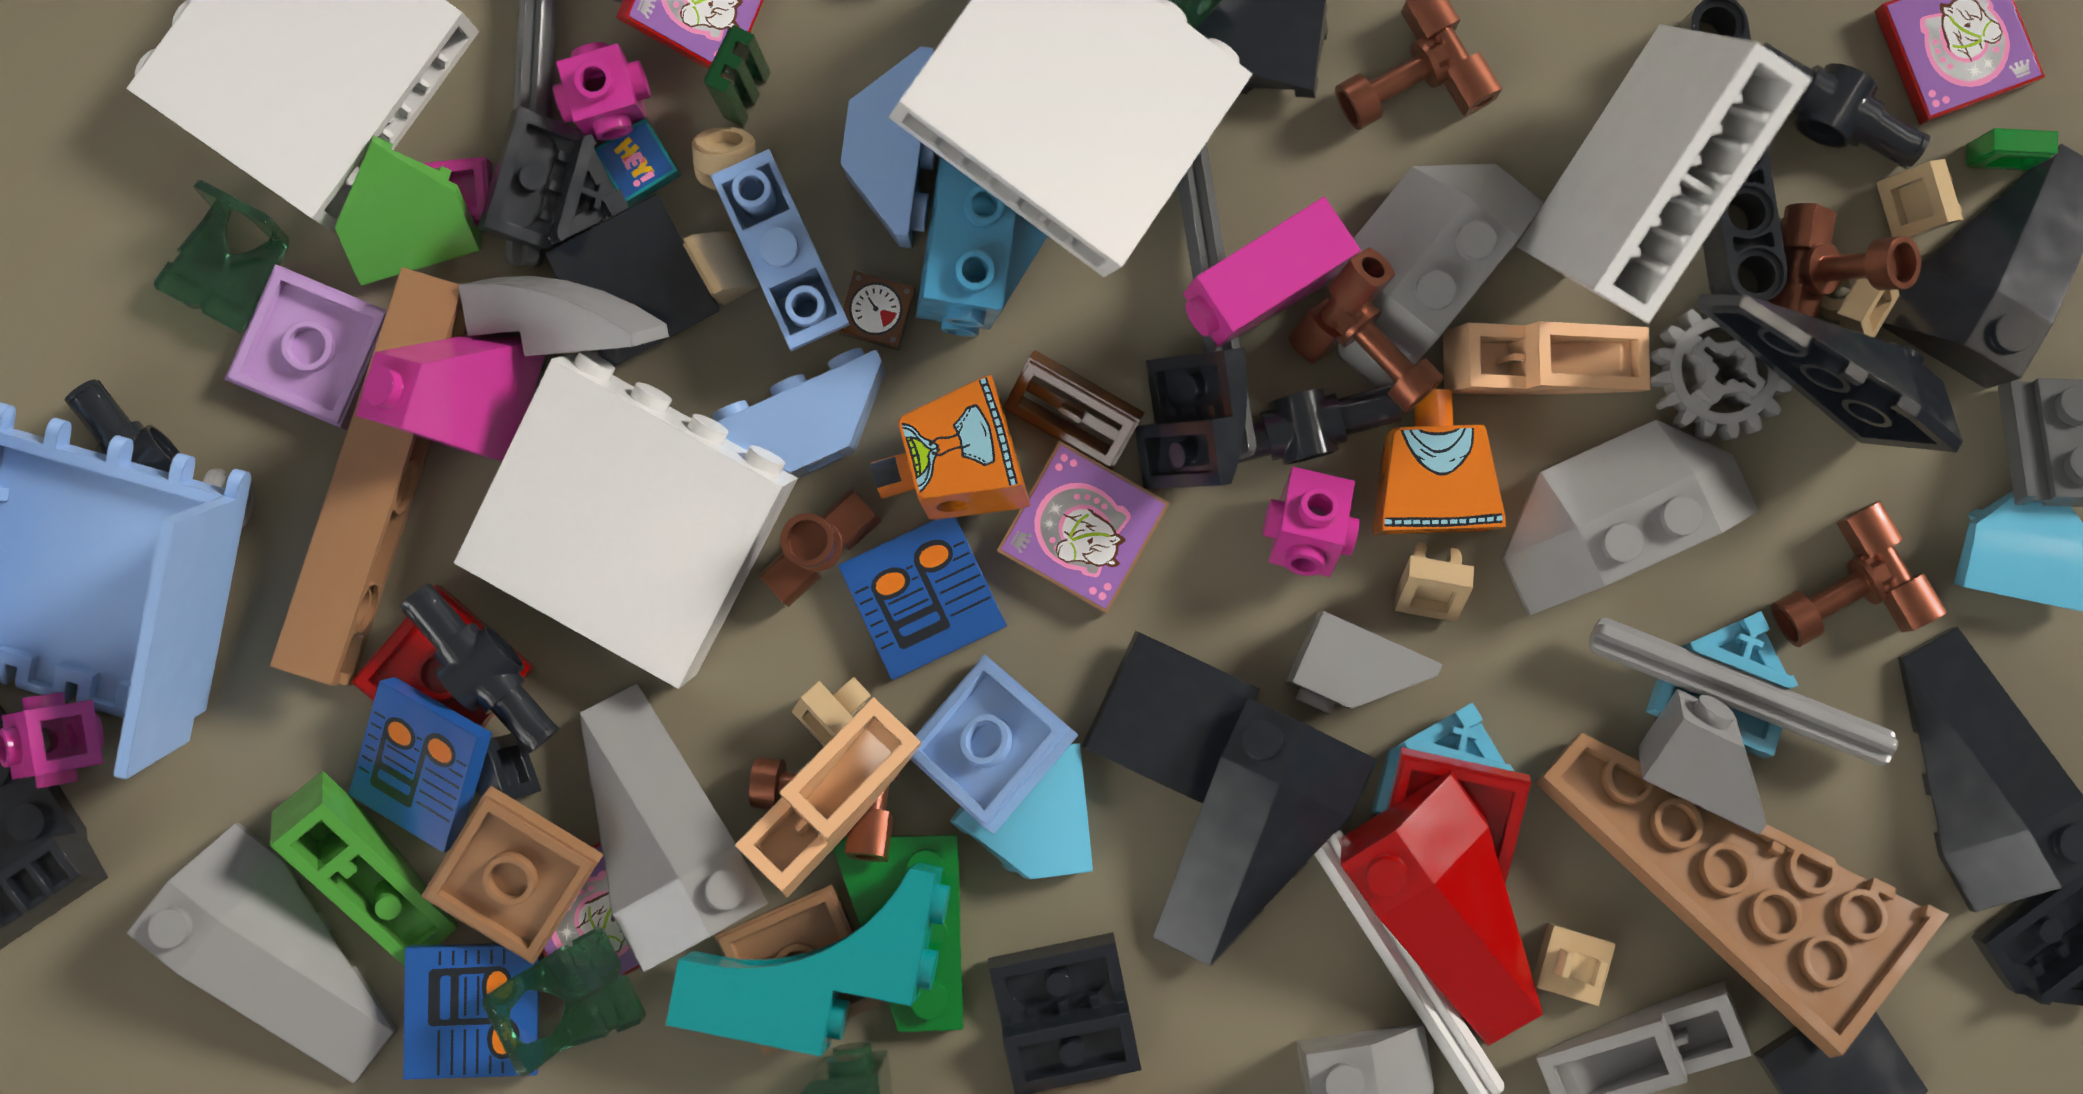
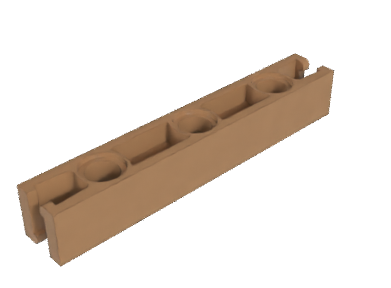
(364, 507)

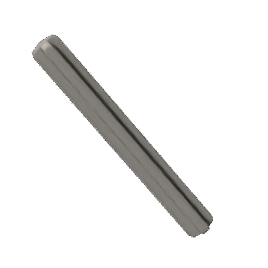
(1743, 691)

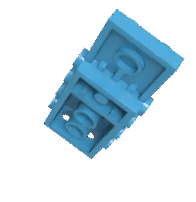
(971, 254)

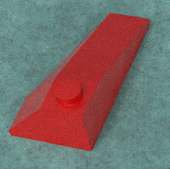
(1442, 895)

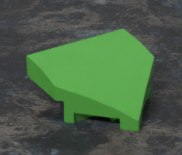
(402, 216)

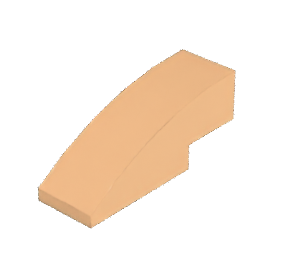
(1546, 358)
(829, 797)

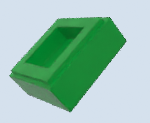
(2011, 149)

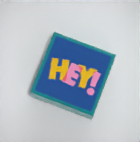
(637, 163)

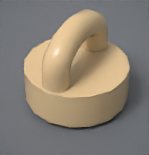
(720, 149)

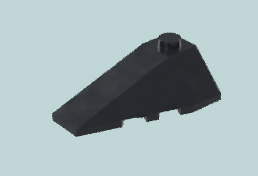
(2000, 278)
(1858, 381)
(1996, 789)
(1262, 820)

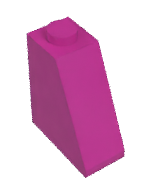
(1270, 273)
(454, 391)

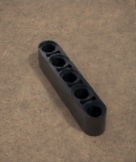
(1762, 243)

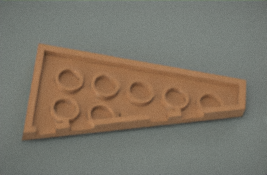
(1769, 904)

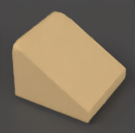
(722, 264)

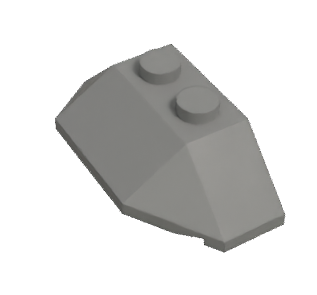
(1443, 239)
(1621, 512)

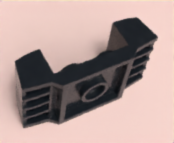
(41, 854)

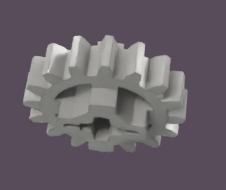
(1697, 358)

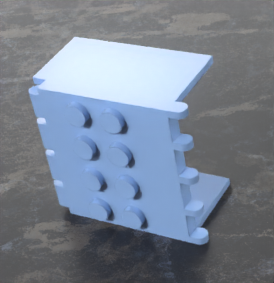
(114, 581)

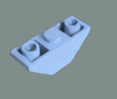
(885, 159)
(780, 250)
(810, 419)

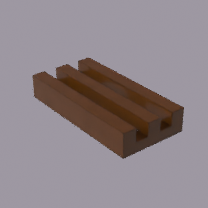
(1082, 390)

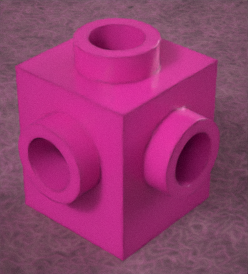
(616, 105)
(1311, 523)
(73, 733)

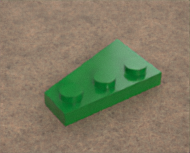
(872, 886)

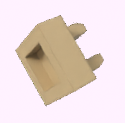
(1920, 199)
(1862, 308)
(1434, 586)
(828, 713)
(1573, 964)

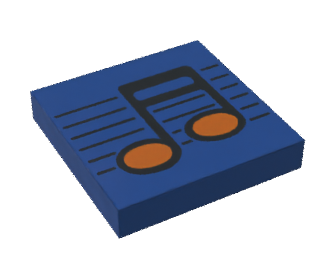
(922, 596)
(419, 763)
(445, 1015)

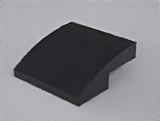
(639, 261)
(1197, 419)
(1168, 716)
(1064, 1014)
(1867, 1067)

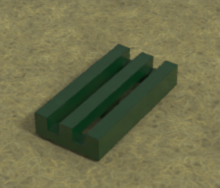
(740, 61)

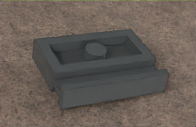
(2044, 440)

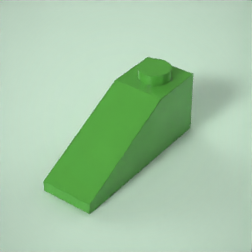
(356, 866)

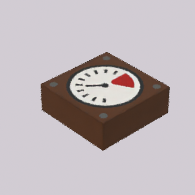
(877, 310)

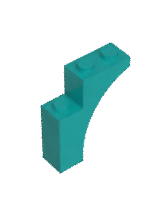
(797, 997)

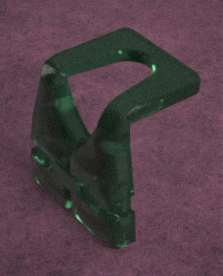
(211, 277)
(593, 995)

